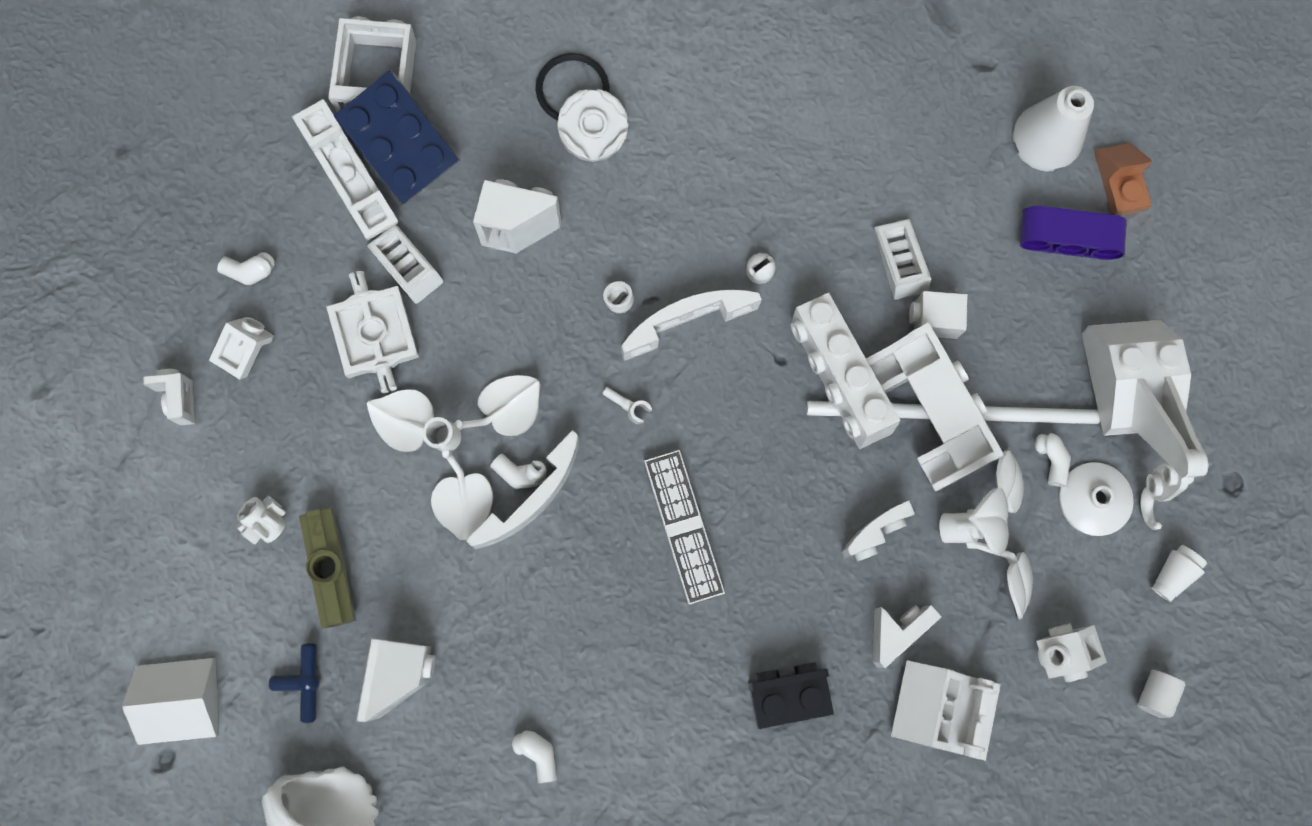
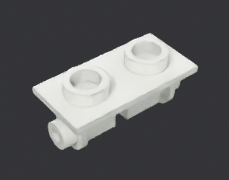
(975, 717)

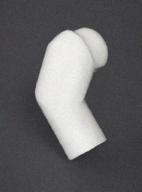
(519, 476)

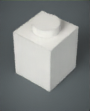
(943, 311)

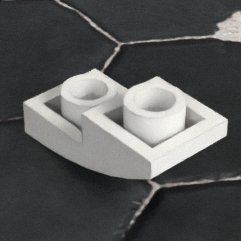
(865, 540)

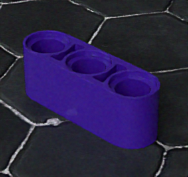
(1073, 232)

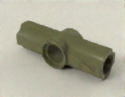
(331, 593)

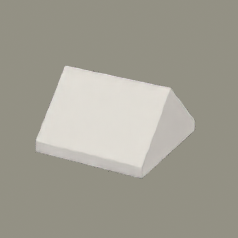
(173, 701)

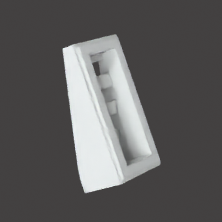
(421, 279)
(908, 280)

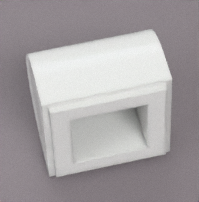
(1161, 694)

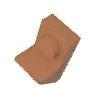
(1123, 178)

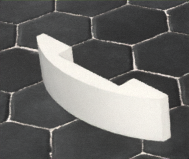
(345, 169)
(729, 302)
(494, 530)

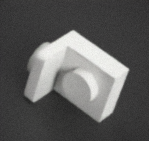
(240, 346)
(179, 396)

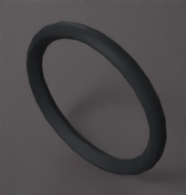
(557, 60)

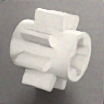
(261, 520)

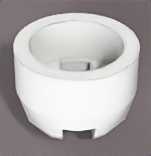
(765, 273)
(614, 294)

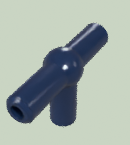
(305, 683)

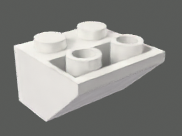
(513, 216)

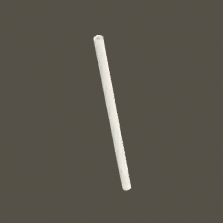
(1009, 414)

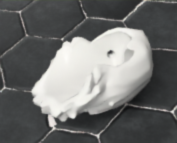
(320, 799)

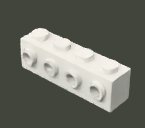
(844, 371)

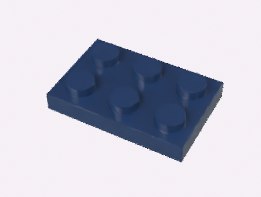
(396, 137)

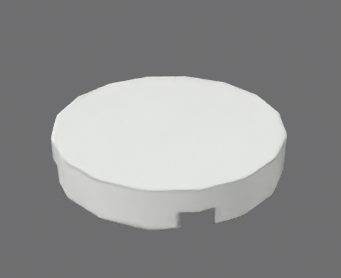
(592, 125)

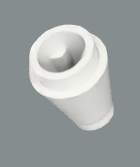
(1179, 572)

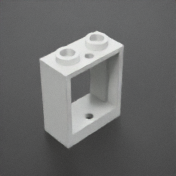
(367, 32)

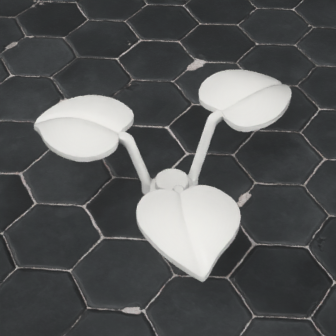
(408, 420)
(990, 523)

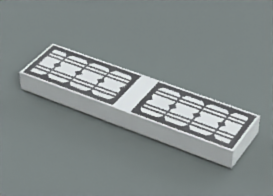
(684, 527)

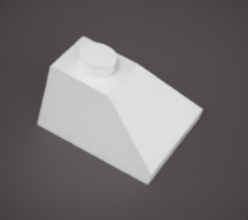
(393, 675)

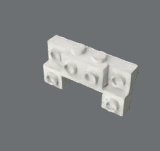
(950, 407)

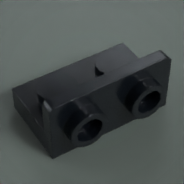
(790, 697)

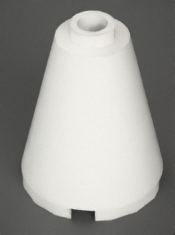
(1054, 129)

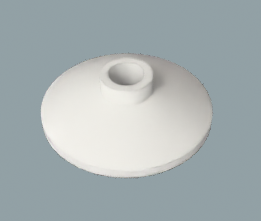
(1080, 503)

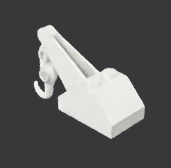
(1144, 389)

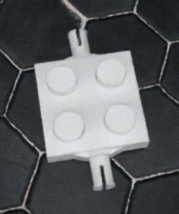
(372, 332)

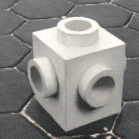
(1070, 652)

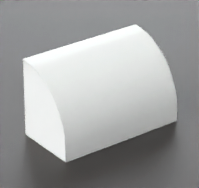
(928, 705)

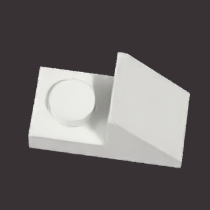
(892, 640)

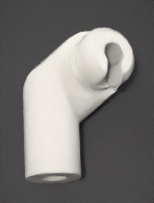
(249, 271)
(1058, 455)
(539, 751)

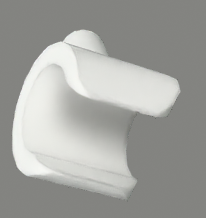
(627, 404)

